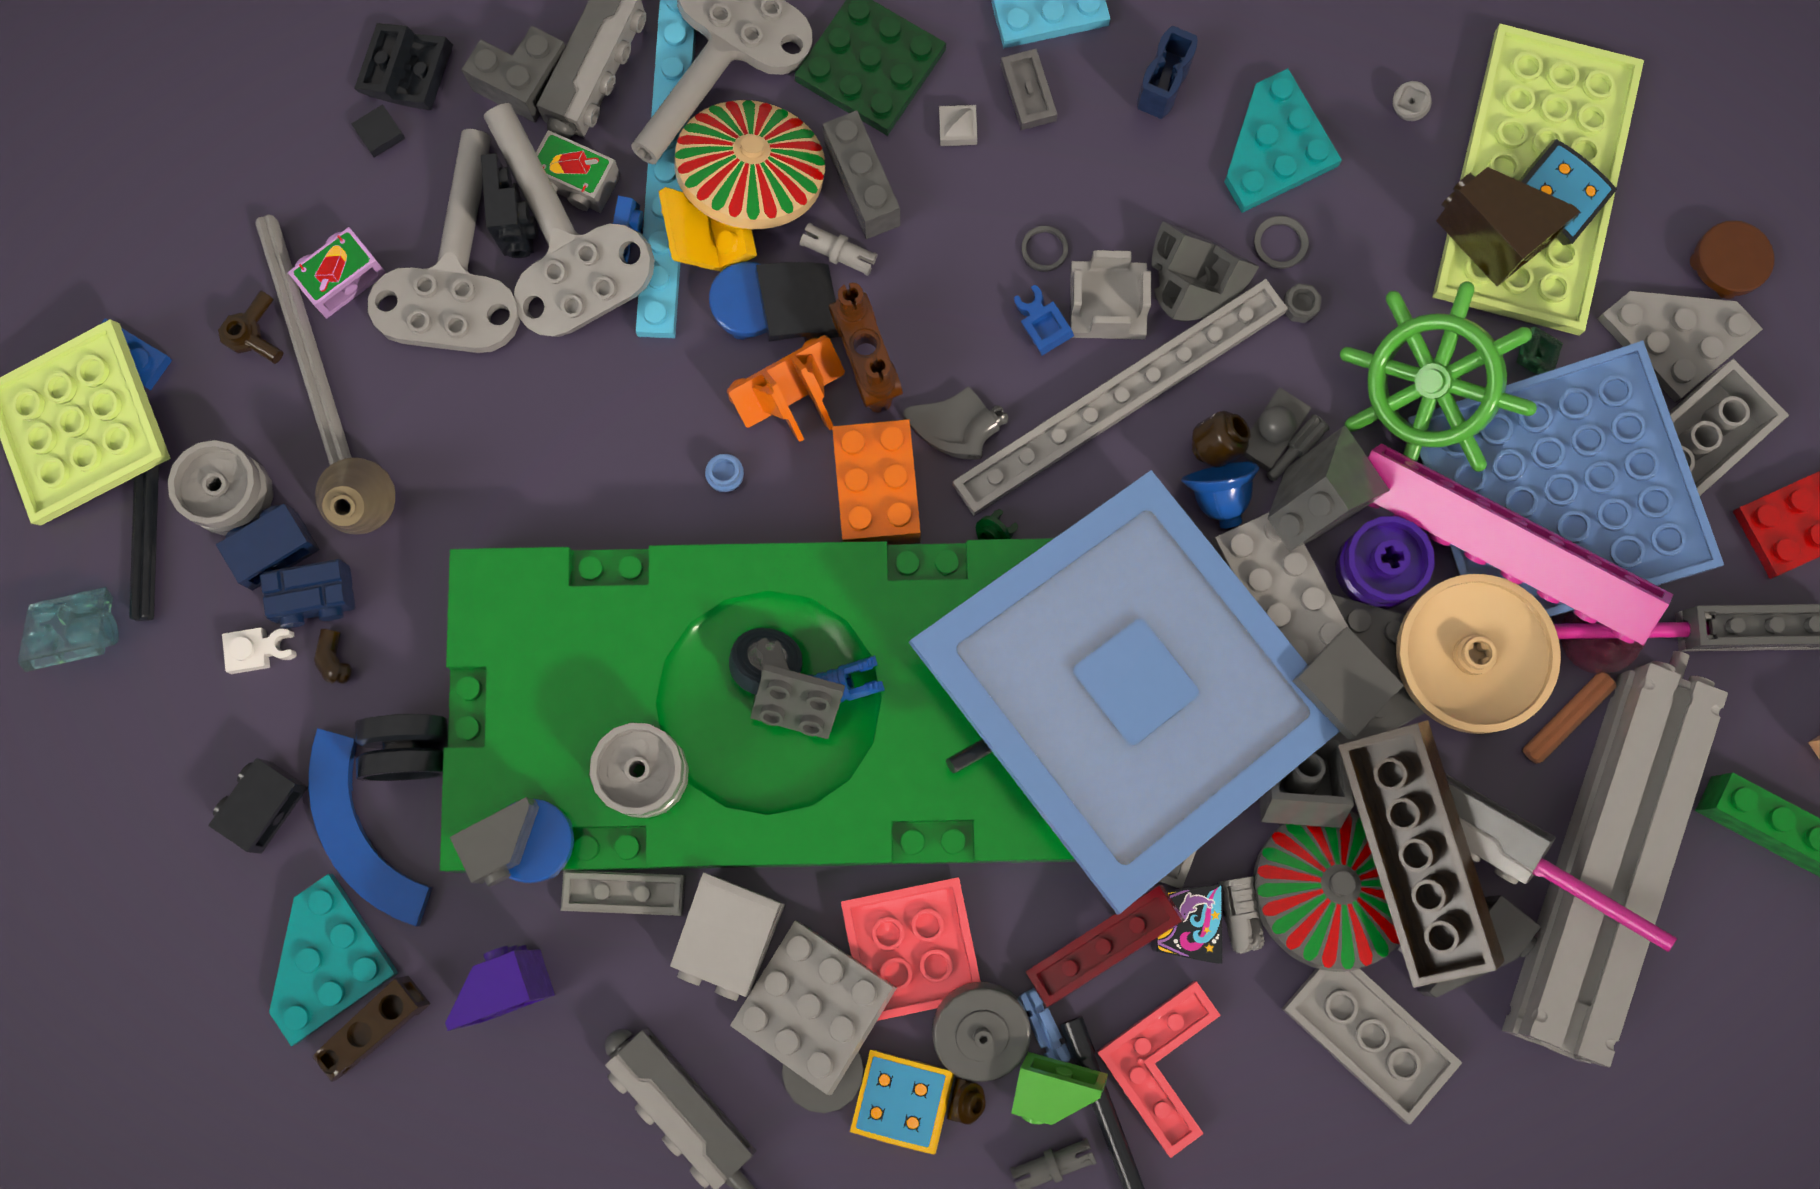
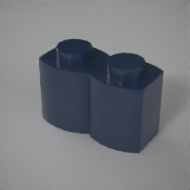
(1167, 72)

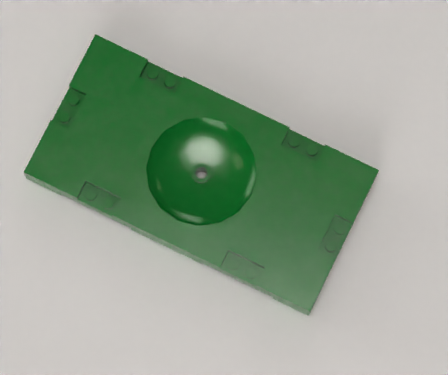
(582, 641)

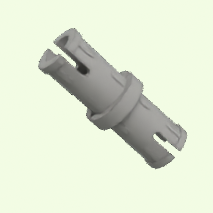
(838, 249)

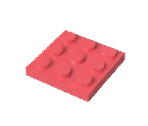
(915, 942)

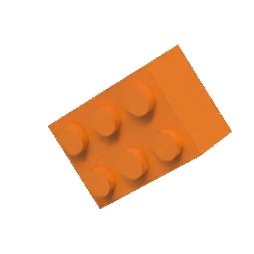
(877, 482)

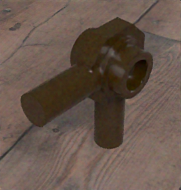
(242, 332)

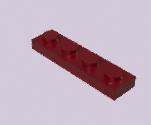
(1104, 946)

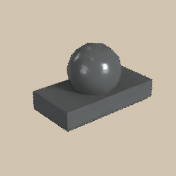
(1275, 428)

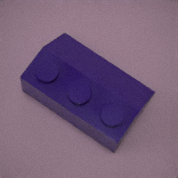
(500, 985)

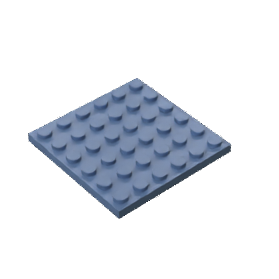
(1590, 467)

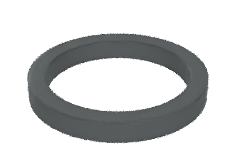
(1044, 268)

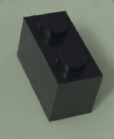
(257, 805)

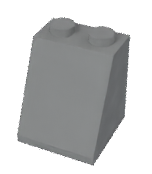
(726, 936)

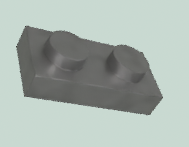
(1028, 89)

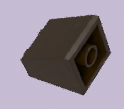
(1502, 221)

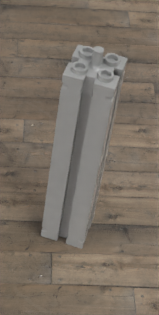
(1623, 845)

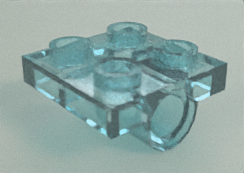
(67, 629)

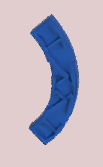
(345, 838)

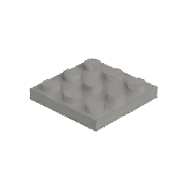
(813, 1007)

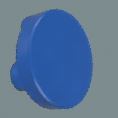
(737, 301)
(547, 846)

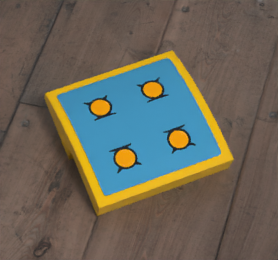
(902, 1102)

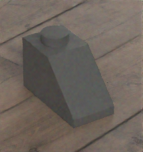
(496, 842)

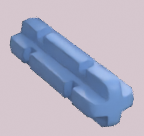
(1044, 1026)

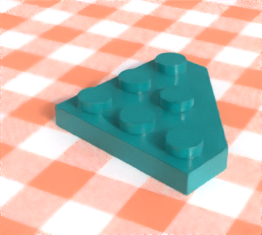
(1277, 144)
(325, 961)

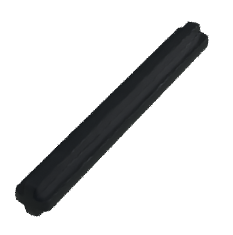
(144, 545)

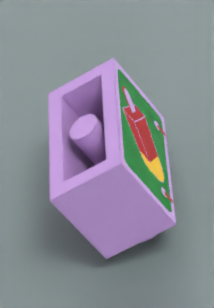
(336, 272)

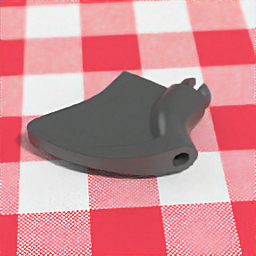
(957, 424)

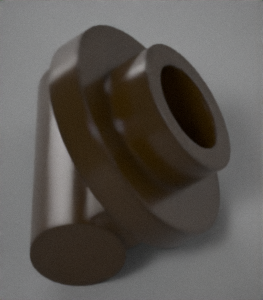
(966, 1102)

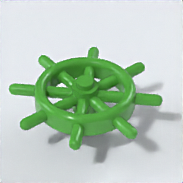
(1438, 378)

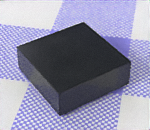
(378, 130)

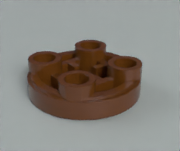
(1733, 258)

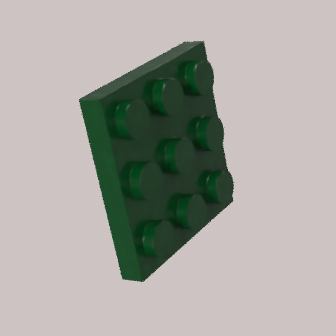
(870, 62)

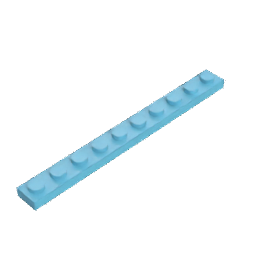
(660, 299)

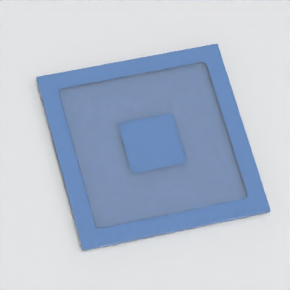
(1128, 688)

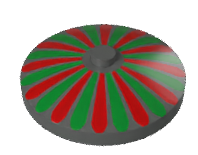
(1324, 896)

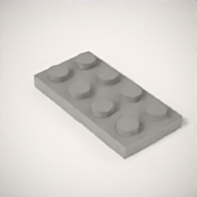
(1283, 585)
(1373, 1039)

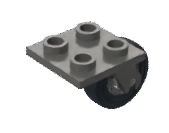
(771, 667)

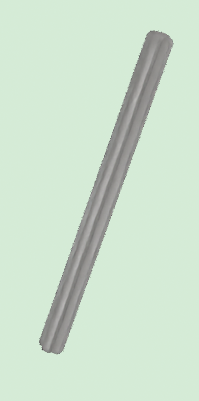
(303, 339)

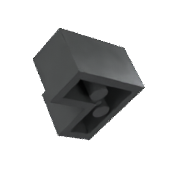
(518, 77)

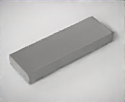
(622, 893)

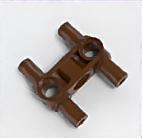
(856, 326)

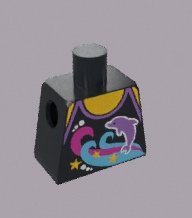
(1201, 932)

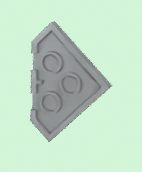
(1681, 334)

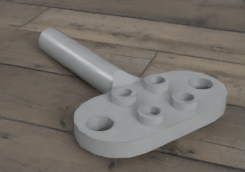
(734, 31)
(580, 273)
(445, 302)

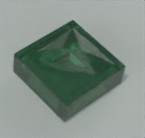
(1540, 352)

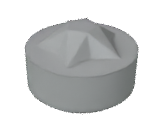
(1412, 101)

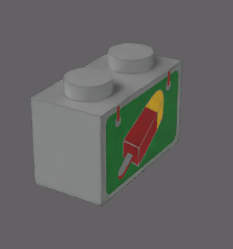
(578, 171)

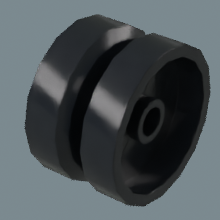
(400, 745)

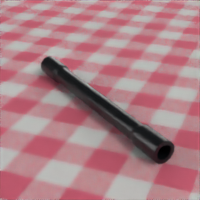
(1083, 1054)

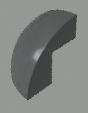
(1196, 273)

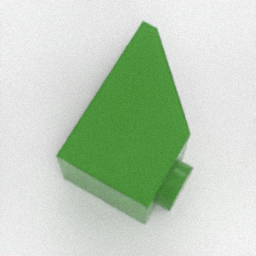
(1054, 1089)

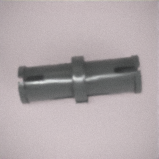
(1053, 1165)

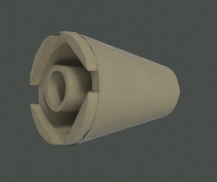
(364, 487)

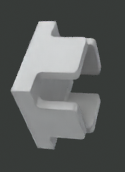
(1109, 296)

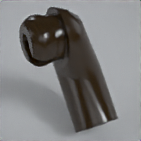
(326, 658)

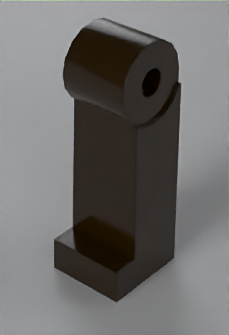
(371, 1027)

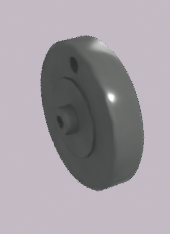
(981, 1031)

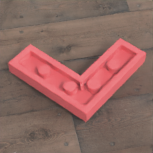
(1133, 1059)

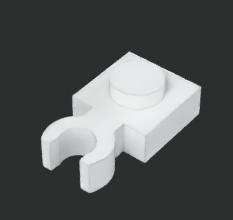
(252, 648)

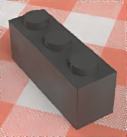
(861, 174)

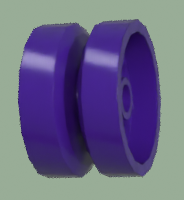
(1406, 566)

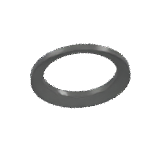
(1287, 221)

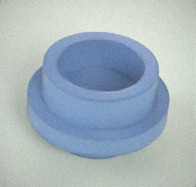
(724, 473)

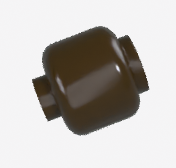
(1220, 439)

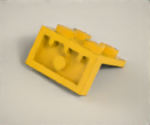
(700, 239)

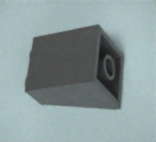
(1324, 490)

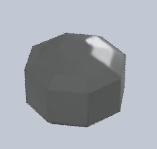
(1302, 303)

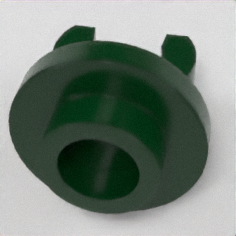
(992, 528)

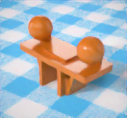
(786, 382)

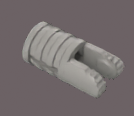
(1242, 914)

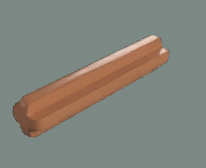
(1569, 718)

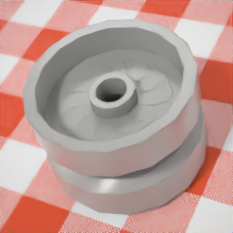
(219, 486)
(663, 777)

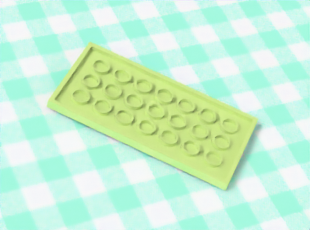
(1529, 96)

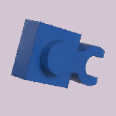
(628, 214)
(1044, 323)

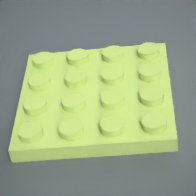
(77, 423)

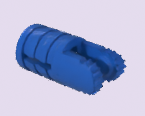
(843, 676)

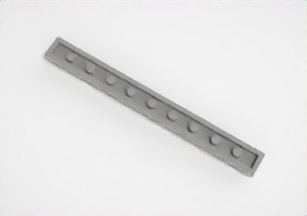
(1119, 397)

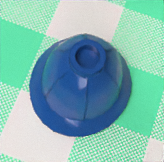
(1223, 491)

